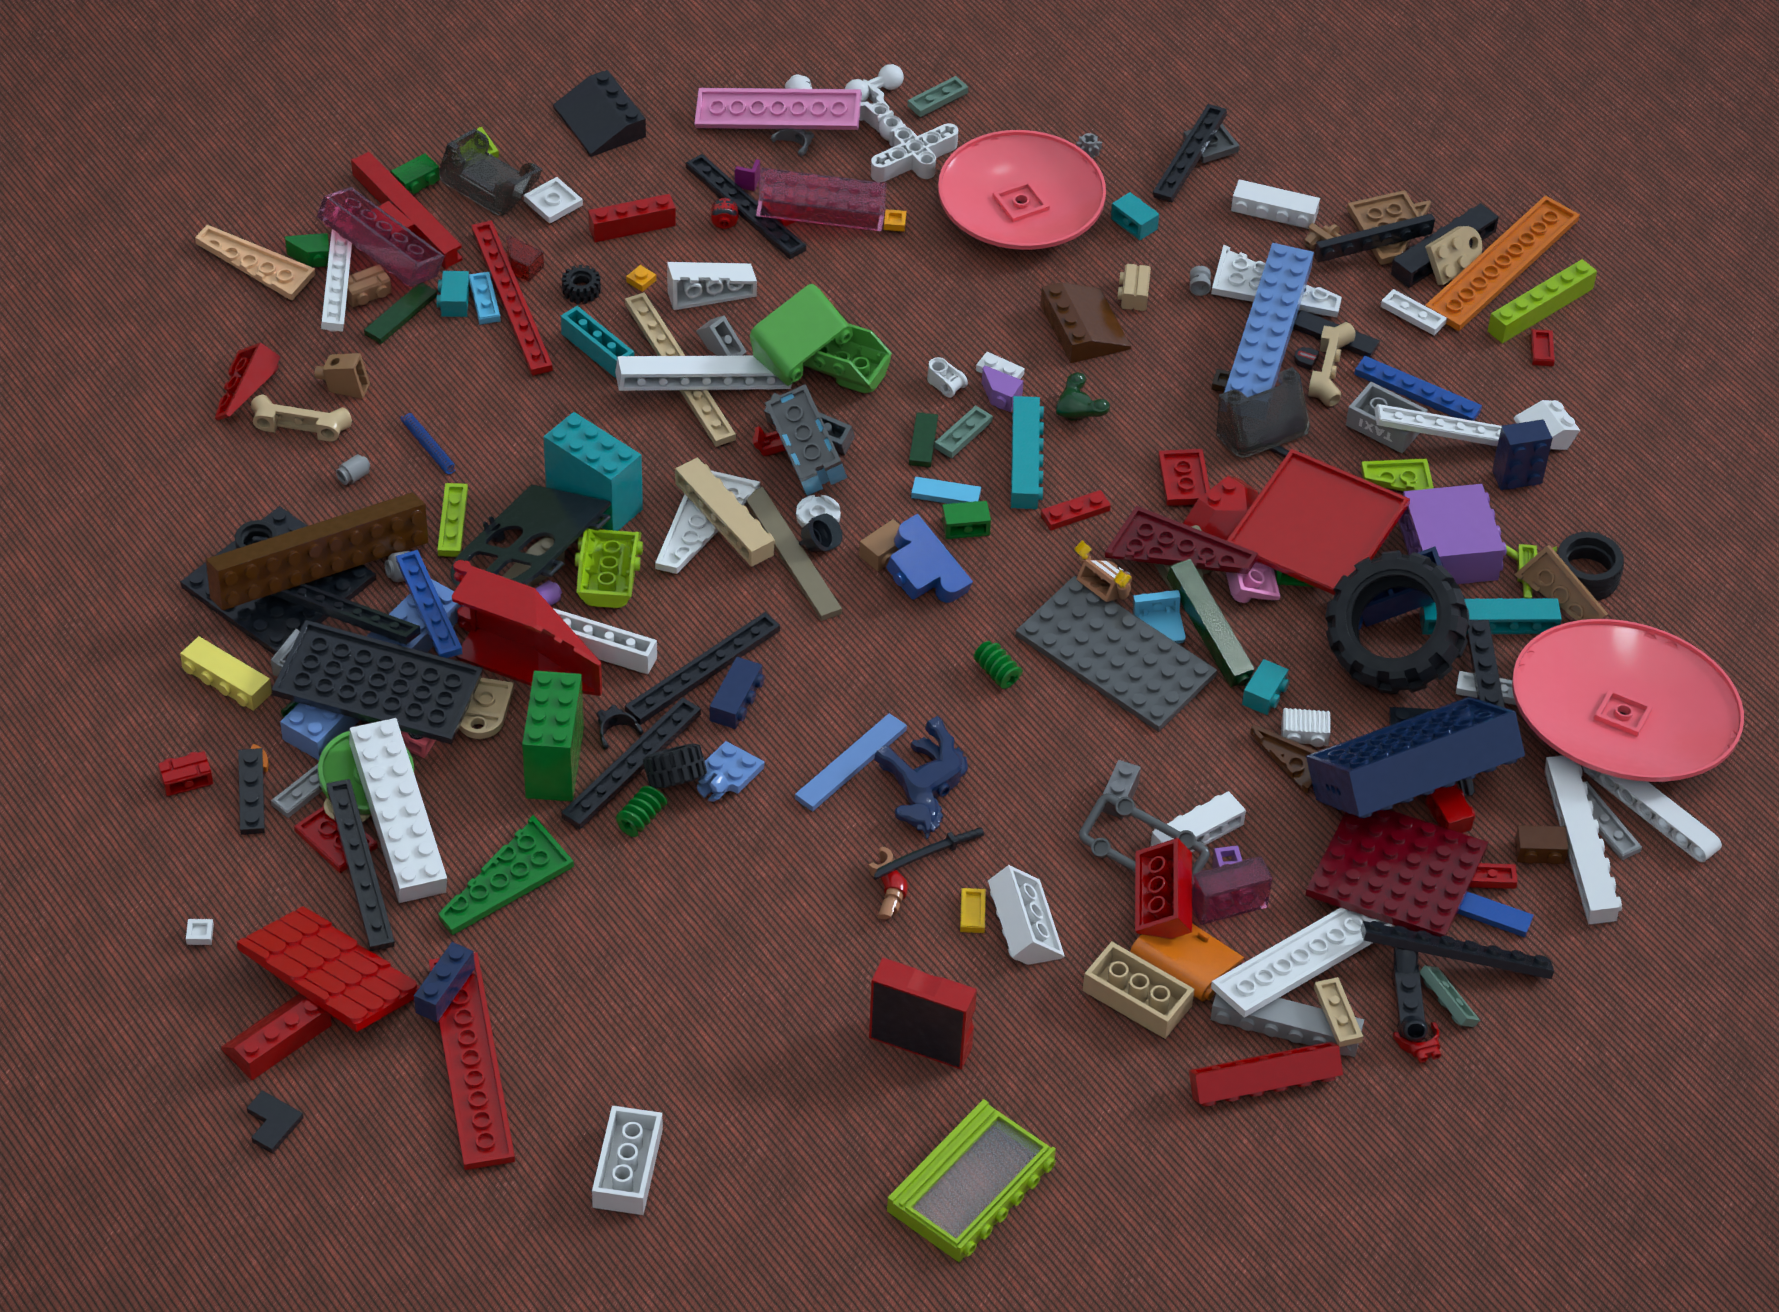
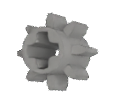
(1089, 144)

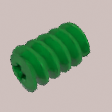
(997, 664)
(640, 810)

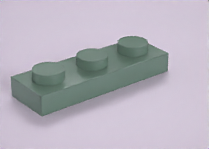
(937, 96)
(963, 431)
(1448, 996)

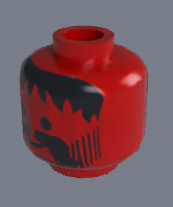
(724, 213)

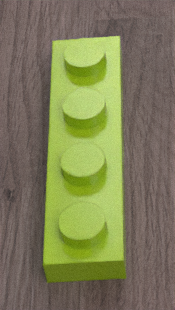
(452, 519)

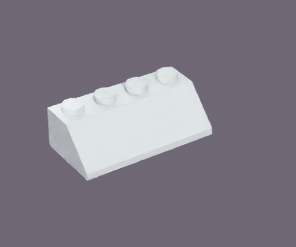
(1025, 917)

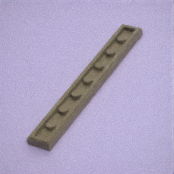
(793, 555)

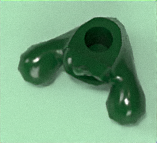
(1078, 405)

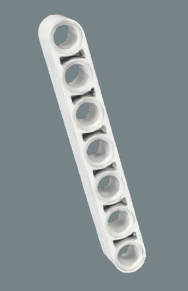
(1662, 814)

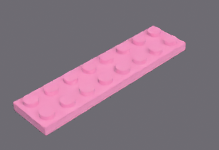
(778, 108)

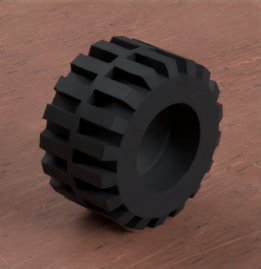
(674, 766)

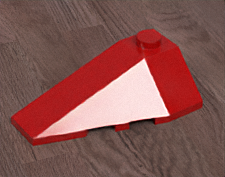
(248, 372)

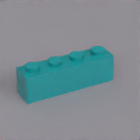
(593, 339)

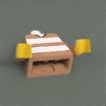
(1102, 576)

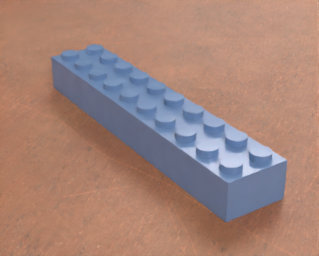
(1270, 320)
(313, 727)

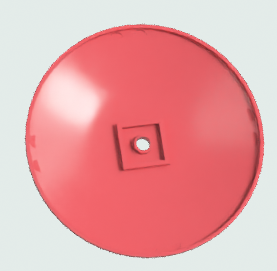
(1675, 697)

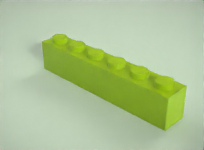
(1542, 301)

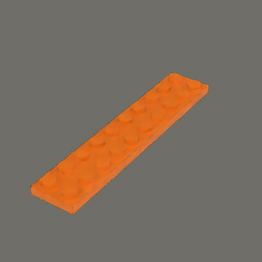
(1503, 262)

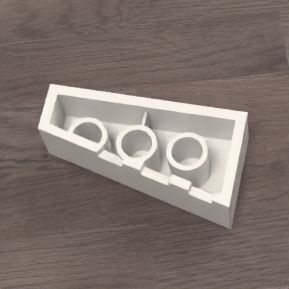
(709, 283)

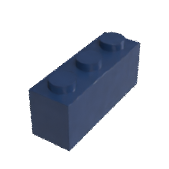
(736, 693)
(444, 982)

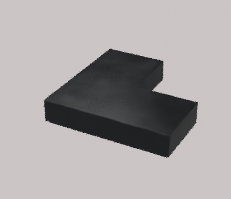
(278, 1120)

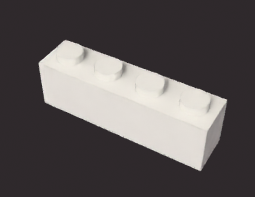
(1275, 204)
(1207, 821)

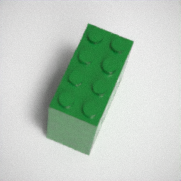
(553, 736)

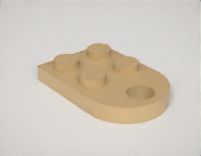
(1452, 253)
(487, 708)

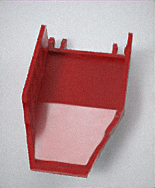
(517, 630)

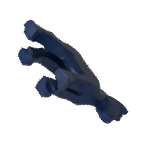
(927, 781)

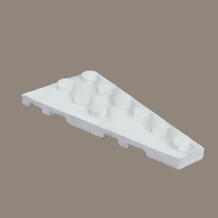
(1240, 278)
(693, 530)

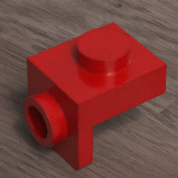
(767, 443)

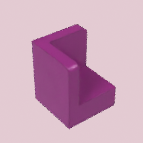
(748, 178)

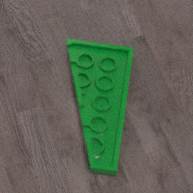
(512, 872)

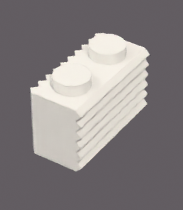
(1306, 726)

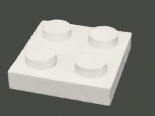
(553, 200)

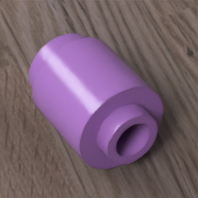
(550, 592)

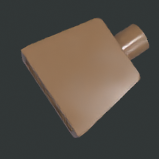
(344, 374)

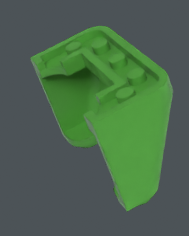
(797, 333)

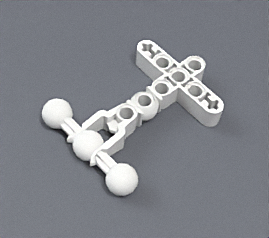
(909, 149)

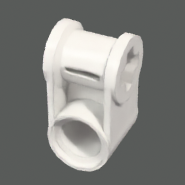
(945, 377)

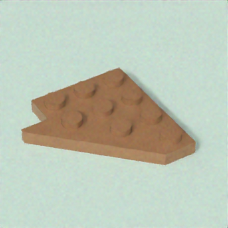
(1383, 211)

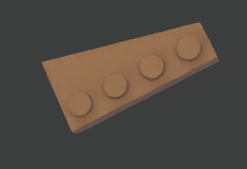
(1555, 580)

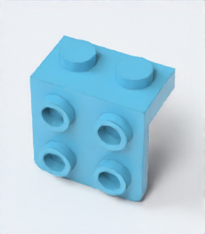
(1161, 612)

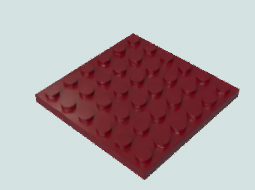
(1398, 870)

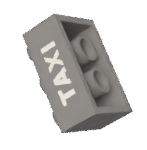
(1362, 417)

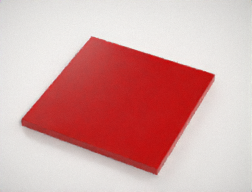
(1317, 521)

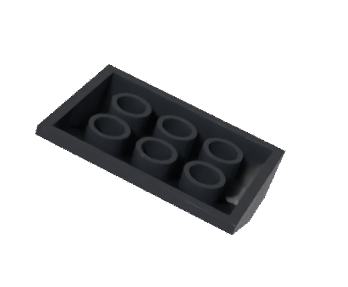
(601, 114)

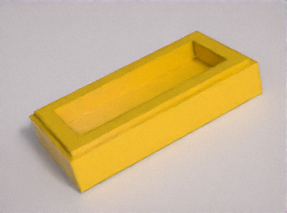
(972, 910)

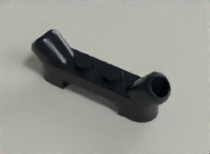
(1408, 995)

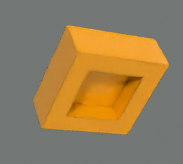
(895, 220)
(641, 278)

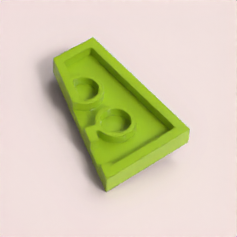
(1398, 474)

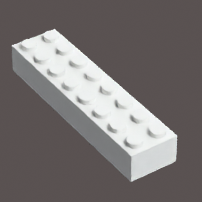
(397, 810)

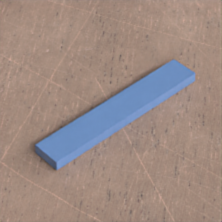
(850, 762)

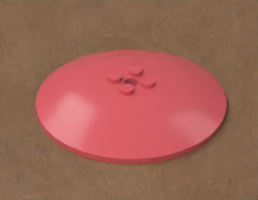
(1048, 174)

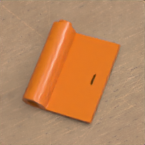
(1189, 958)

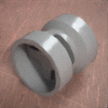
(1200, 280)

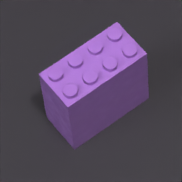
(1459, 526)

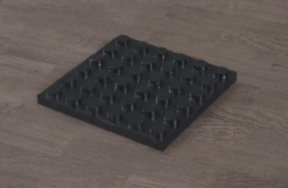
(270, 618)

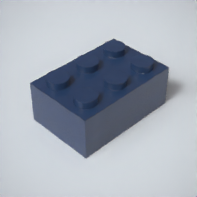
(1522, 454)

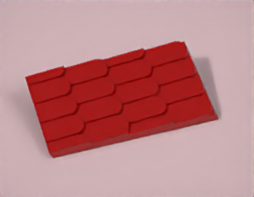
(329, 968)

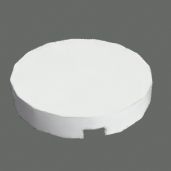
(814, 506)

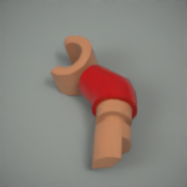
(895, 885)

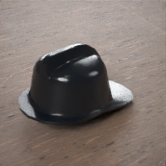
(821, 533)

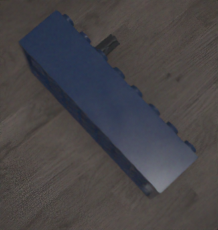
(1416, 757)

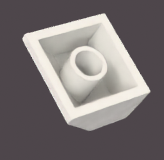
(1559, 423)

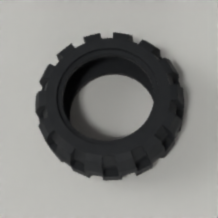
(1368, 581)

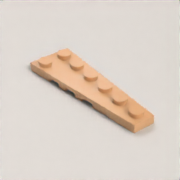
(268, 267)

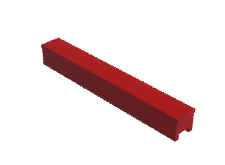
(388, 188)

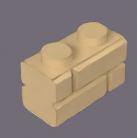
(1135, 287)

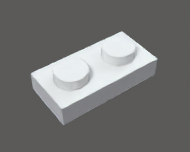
(1000, 364)

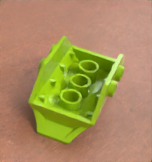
(607, 566)

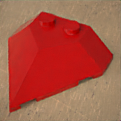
(1222, 507)

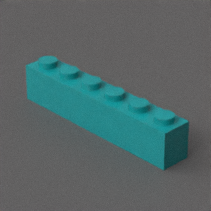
(1025, 452)
(1504, 615)

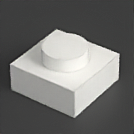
(199, 932)

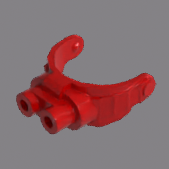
(1421, 1050)

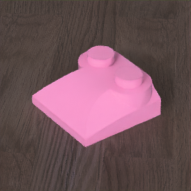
(1257, 584)

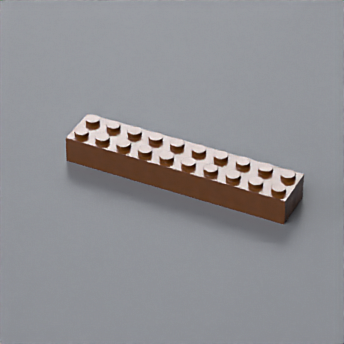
(316, 551)

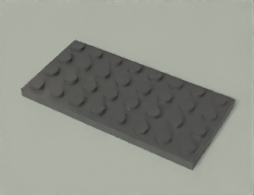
(1116, 654)

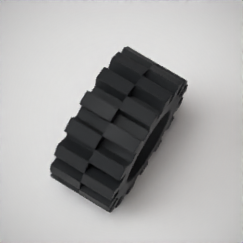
(584, 292)

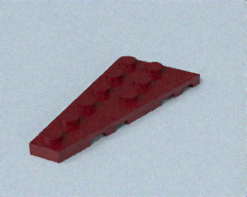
(1167, 542)

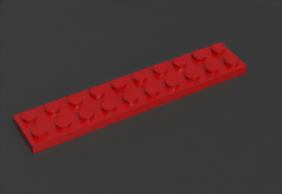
(475, 1076)

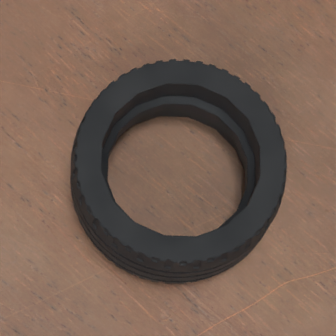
(1600, 549)

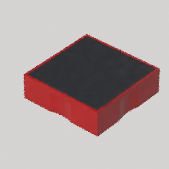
(922, 1013)

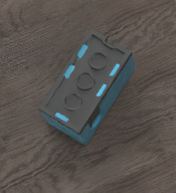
(806, 439)

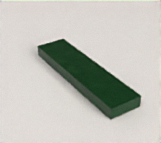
(400, 312)

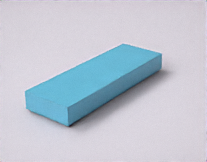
(484, 298)
(944, 491)

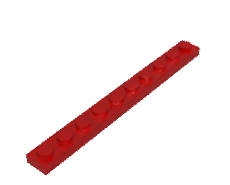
(512, 298)

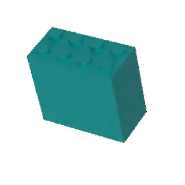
(594, 465)

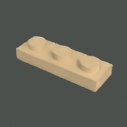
(1338, 1012)

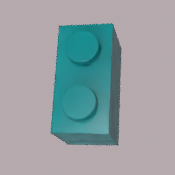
(1134, 216)
(454, 293)
(1265, 687)

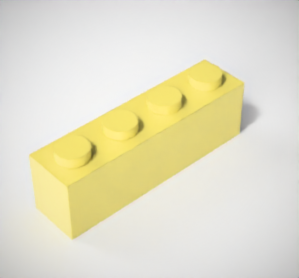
(226, 673)

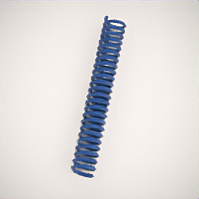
(419, 437)

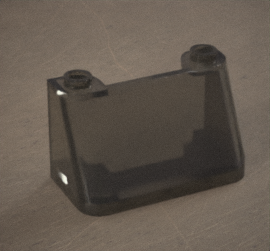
(484, 177)
(1265, 418)

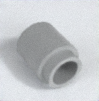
(353, 469)

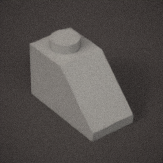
(721, 338)

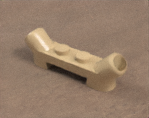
(1320, 383)
(325, 424)

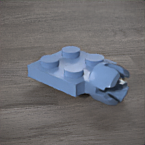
(727, 771)

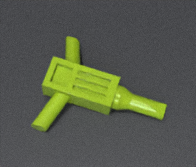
(1523, 556)

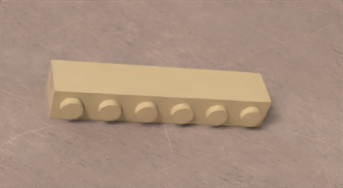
(724, 511)

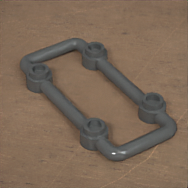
(1126, 807)

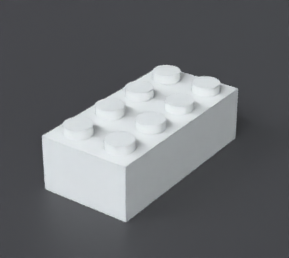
(627, 1160)

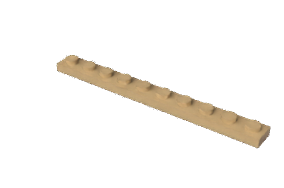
(665, 345)

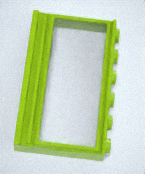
(971, 1181)

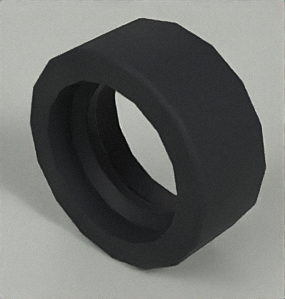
(253, 529)

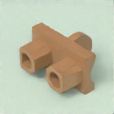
(1317, 234)

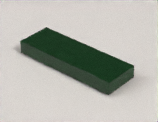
(923, 439)

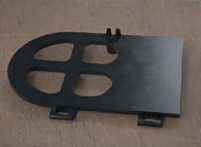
(537, 513)

